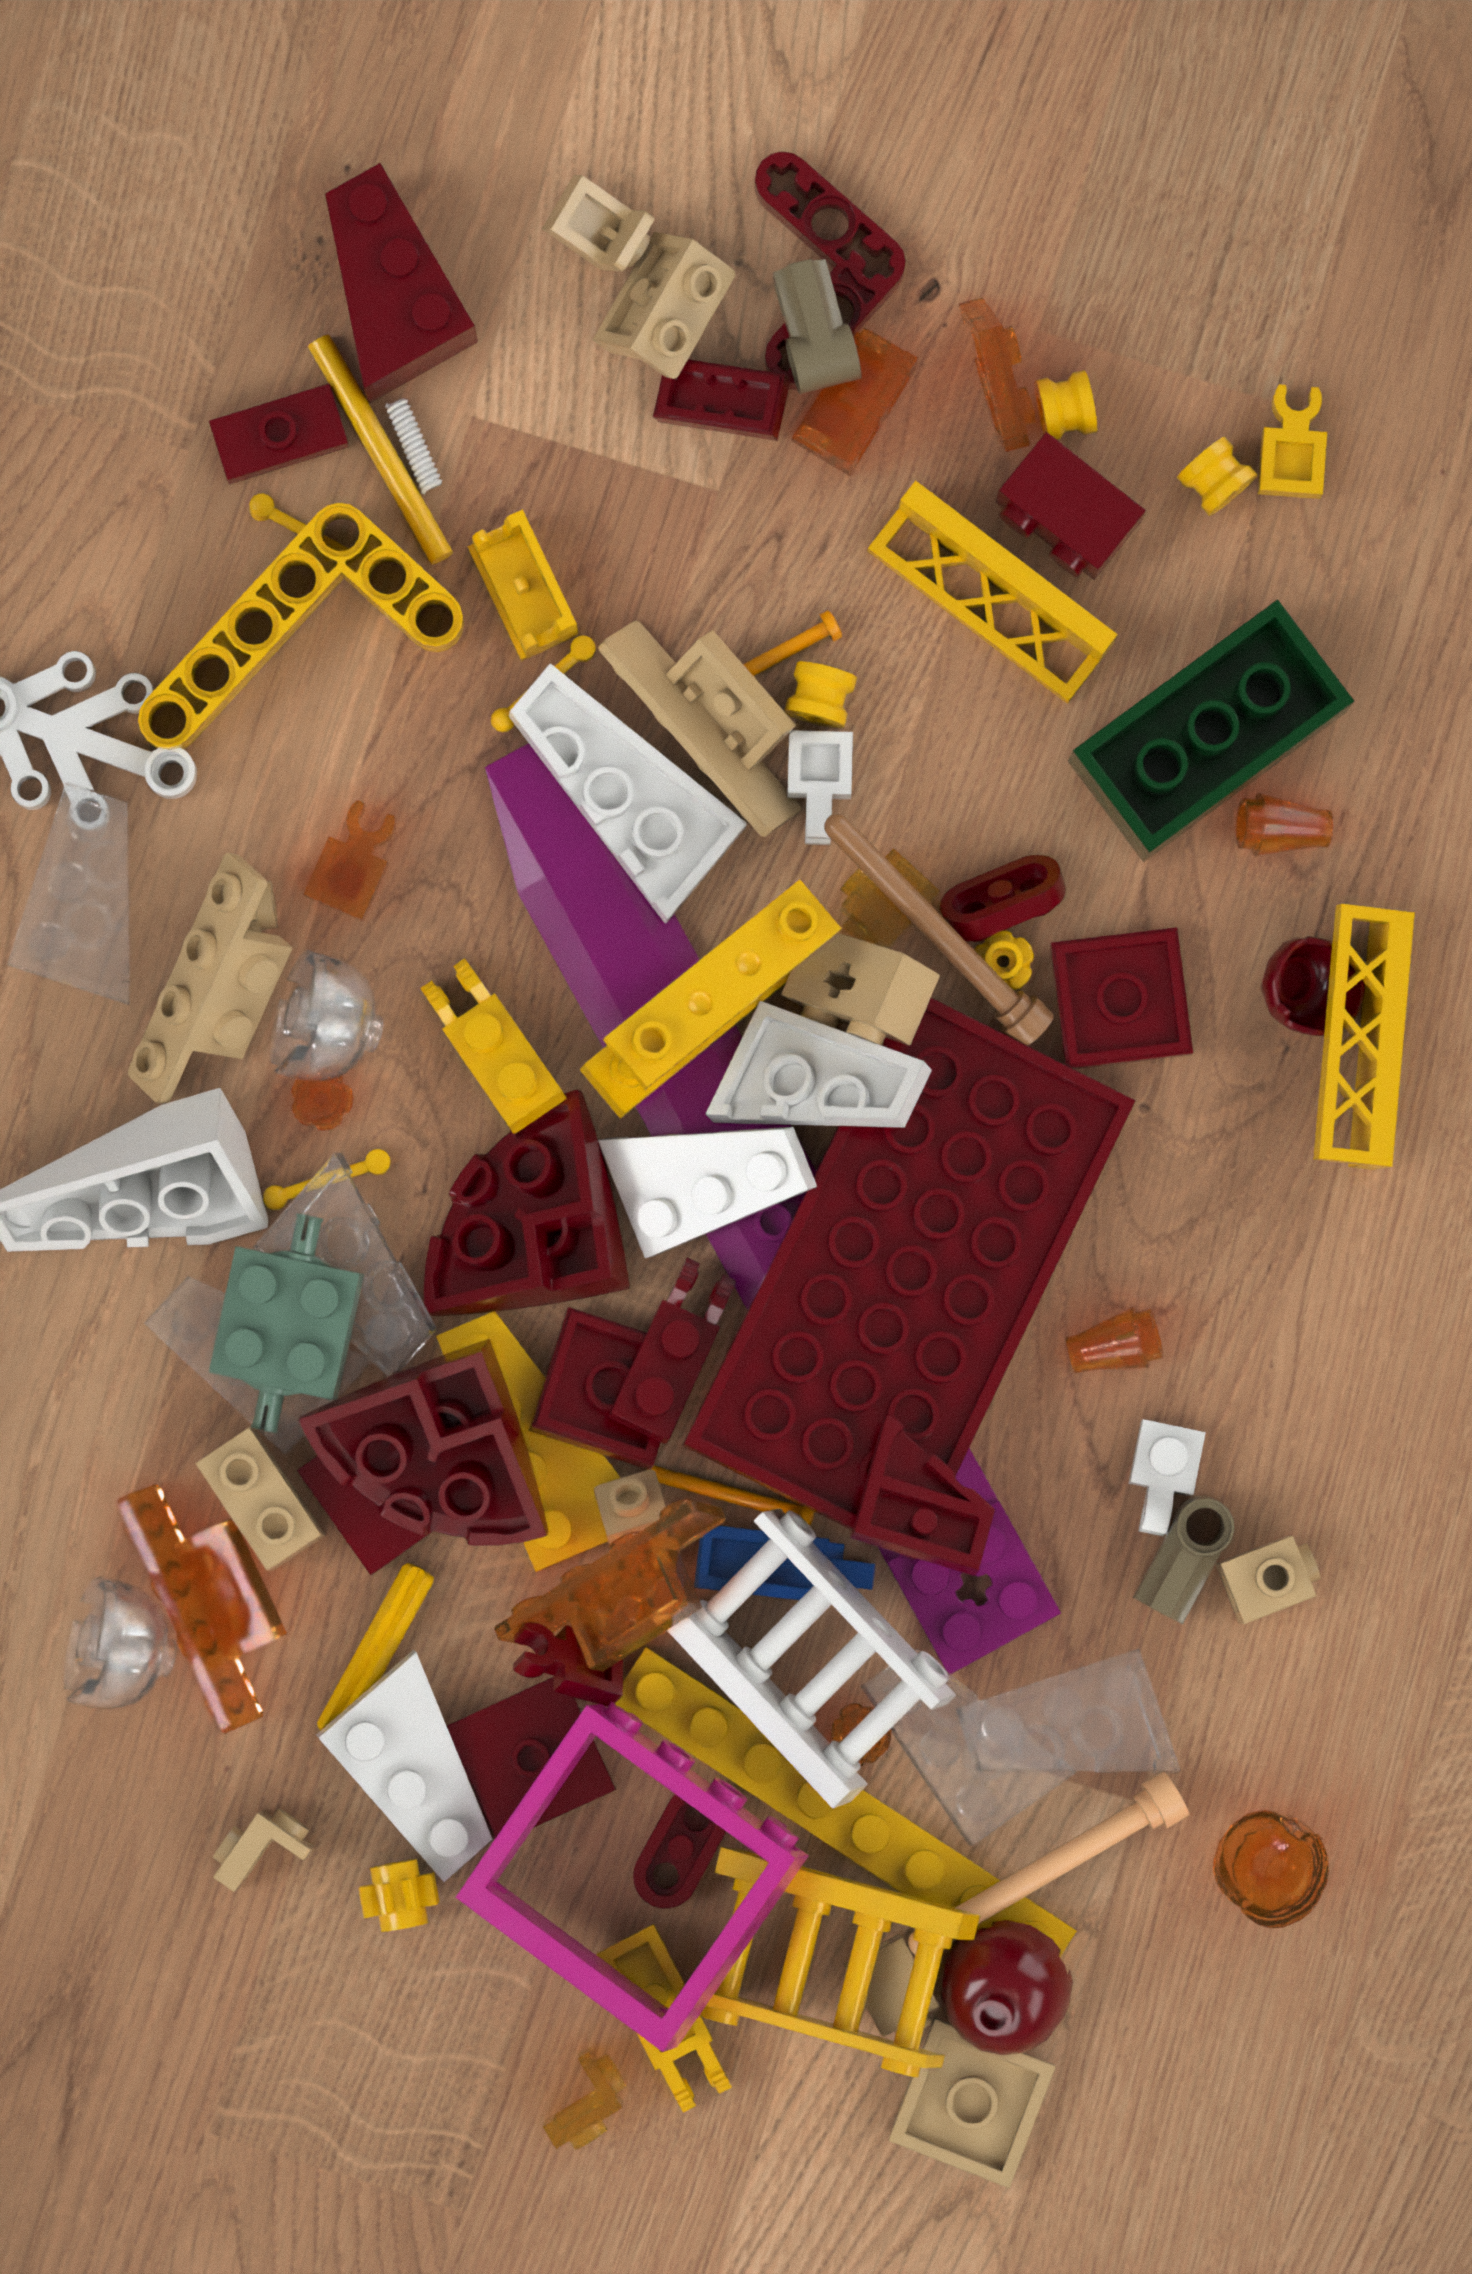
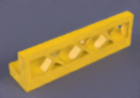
(1005, 572)
(1378, 1038)

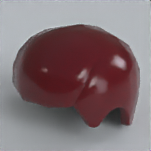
(1298, 985)

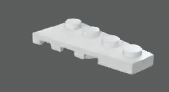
(635, 799)

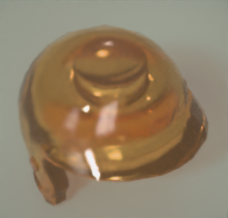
(1271, 1868)

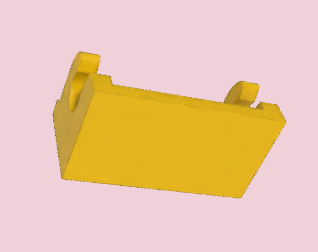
(522, 586)

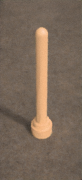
(1153, 1806)

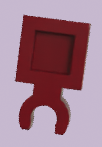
(565, 1661)

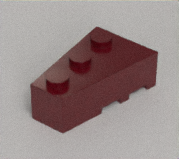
(394, 288)

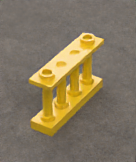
(709, 999)
(874, 1913)

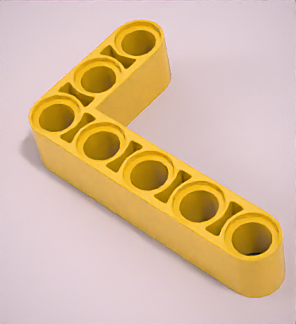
(290, 613)

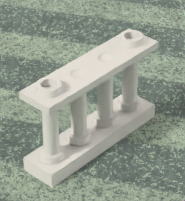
(790, 1718)

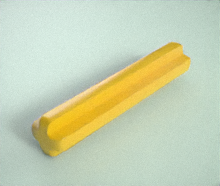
(380, 1639)

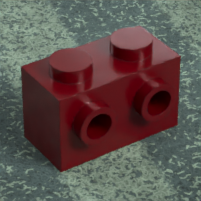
(1068, 508)

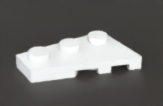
(815, 1075)
(703, 1181)
(409, 1766)

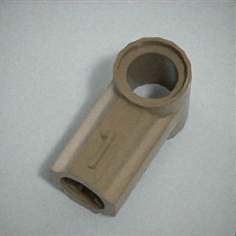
(818, 343)
(1183, 1565)

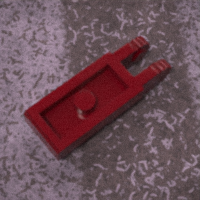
(670, 1358)

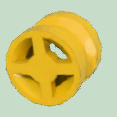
(1066, 405)
(1217, 476)
(820, 694)

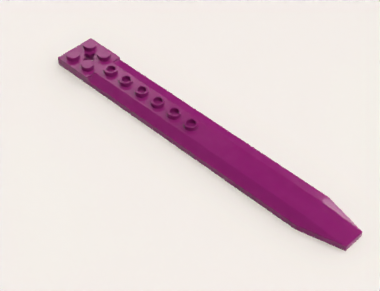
(615, 962)

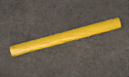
(380, 449)

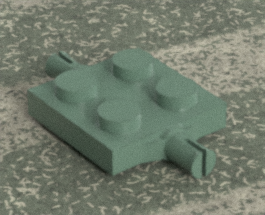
(286, 1323)

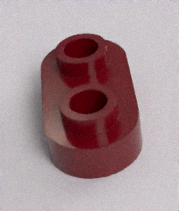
(1004, 897)
(680, 1846)

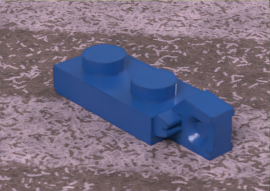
(728, 1549)

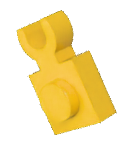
(1292, 455)

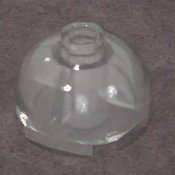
(325, 1021)
(118, 1646)

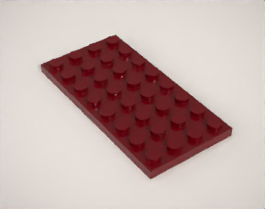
(910, 1269)

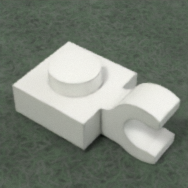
(819, 772)
(1166, 1464)

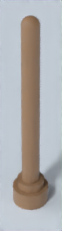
(1020, 1015)

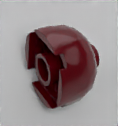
(1006, 1988)

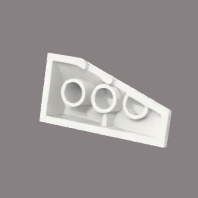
(158, 1176)

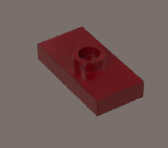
(724, 399)
(279, 433)

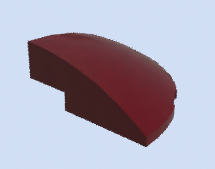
(529, 1222)
(436, 1450)

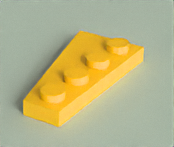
(562, 1471)

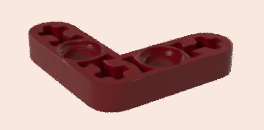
(847, 275)

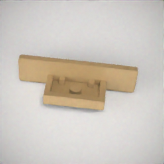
(714, 714)
(215, 985)

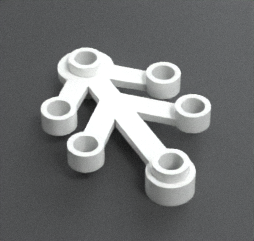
(68, 735)

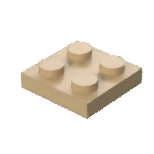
(973, 2108)

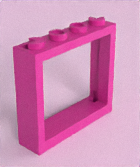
(571, 1959)

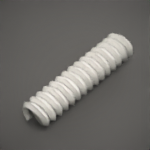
(413, 445)

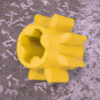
(399, 1895)

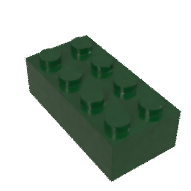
(1210, 730)

